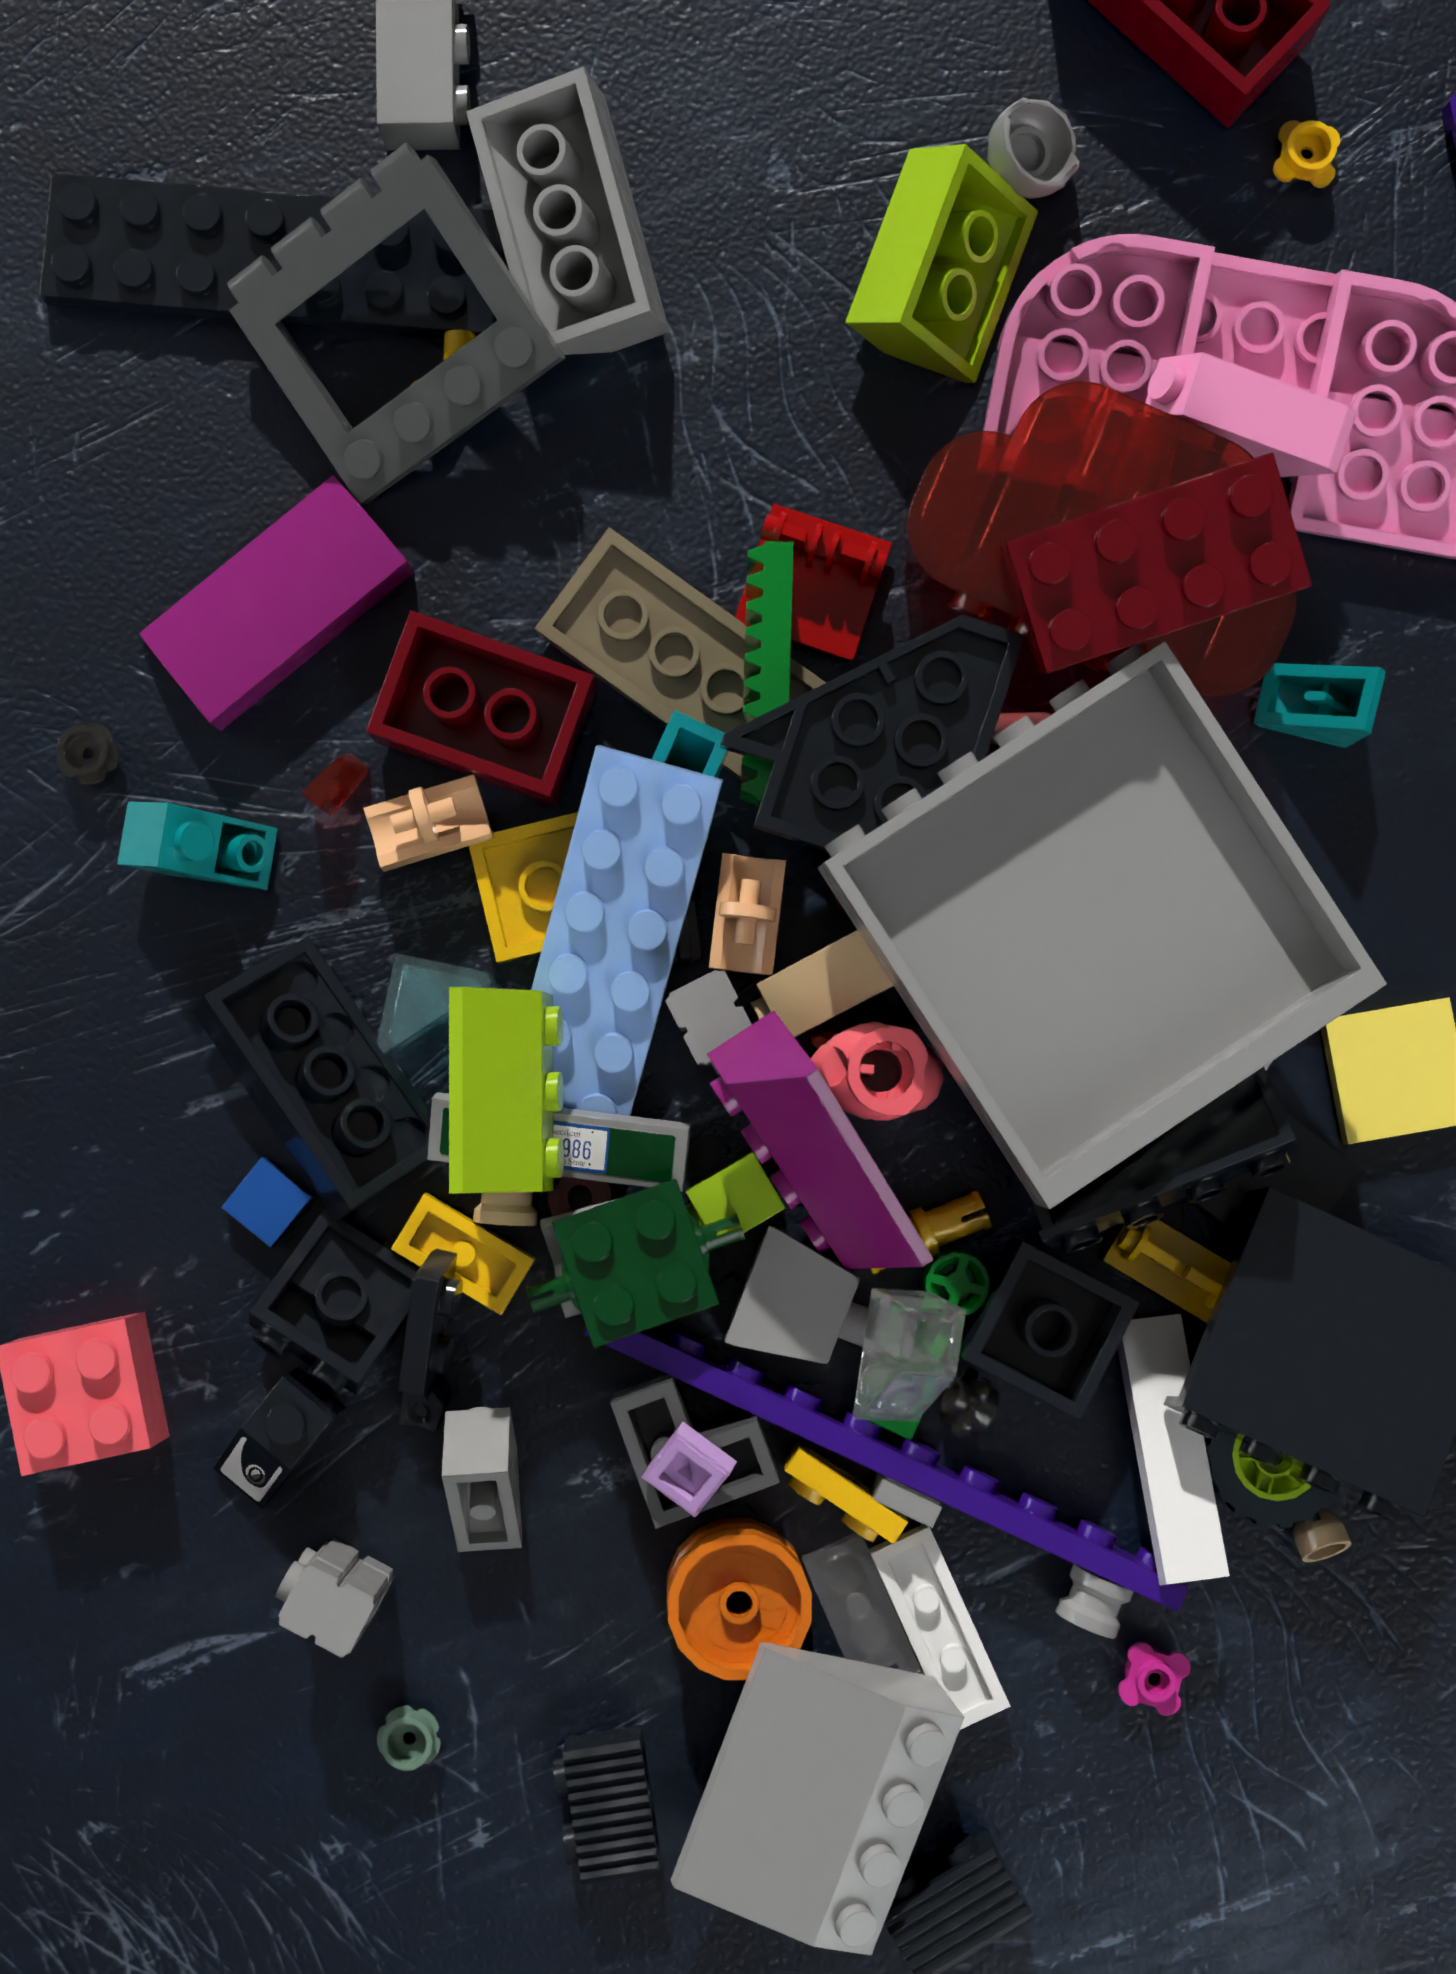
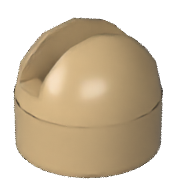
(1321, 1538)

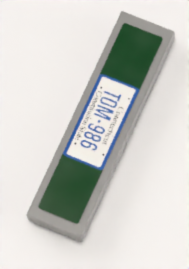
(598, 1145)

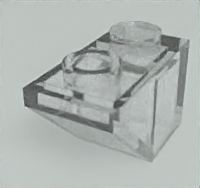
(907, 1354)

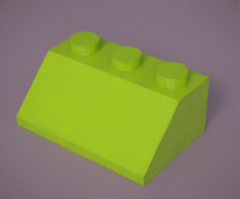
(942, 262)
(503, 1090)

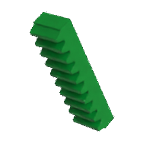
(770, 647)

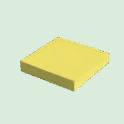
(1393, 1070)

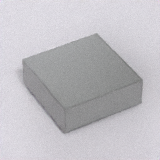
(905, 1500)

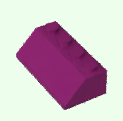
(815, 1148)

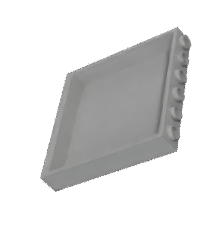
(1100, 923)

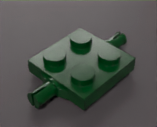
(635, 1263)

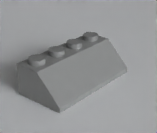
(568, 214)

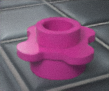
(1147, 1660)

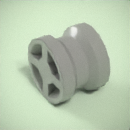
(1093, 1602)

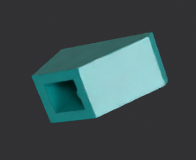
(197, 844)

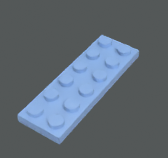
(621, 919)

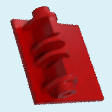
(832, 579)

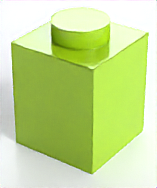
(737, 1189)

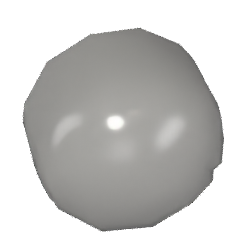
(1033, 148)

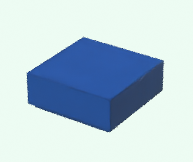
(268, 1201)

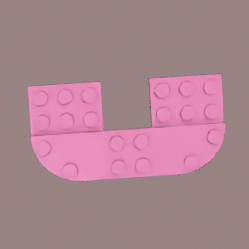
(1346, 336)

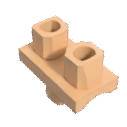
(428, 822)
(747, 914)

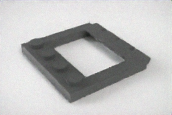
(449, 396)

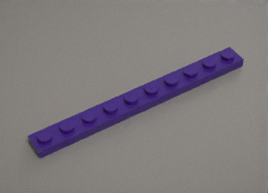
(910, 1464)

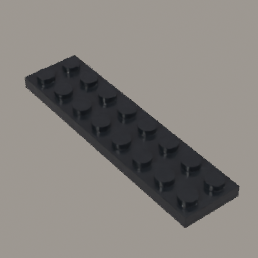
(181, 244)

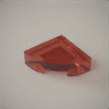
(336, 783)

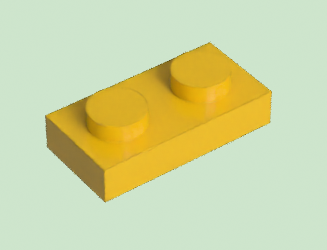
(485, 1261)
(820, 1478)

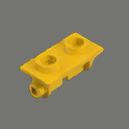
(1170, 1266)

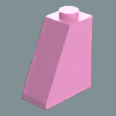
(1254, 412)

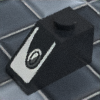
(278, 1436)

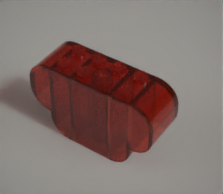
(1062, 460)

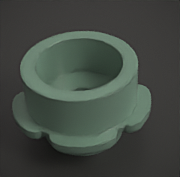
(409, 1755)

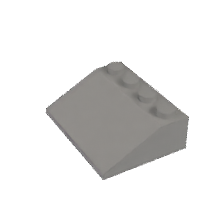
(819, 1796)

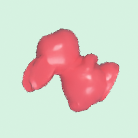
(878, 1070)

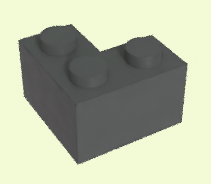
(651, 1415)

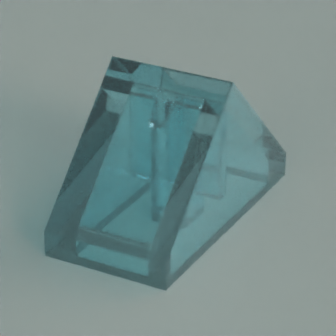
(420, 998)

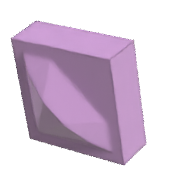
(689, 1469)

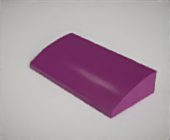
(276, 603)

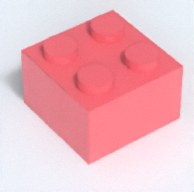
(83, 1393)

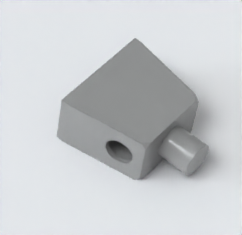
(796, 1302)

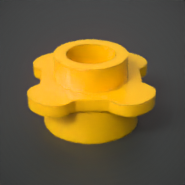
(1319, 140)

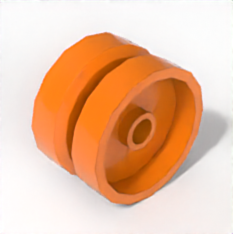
(730, 1558)

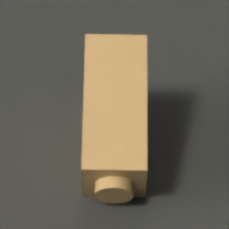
(822, 985)

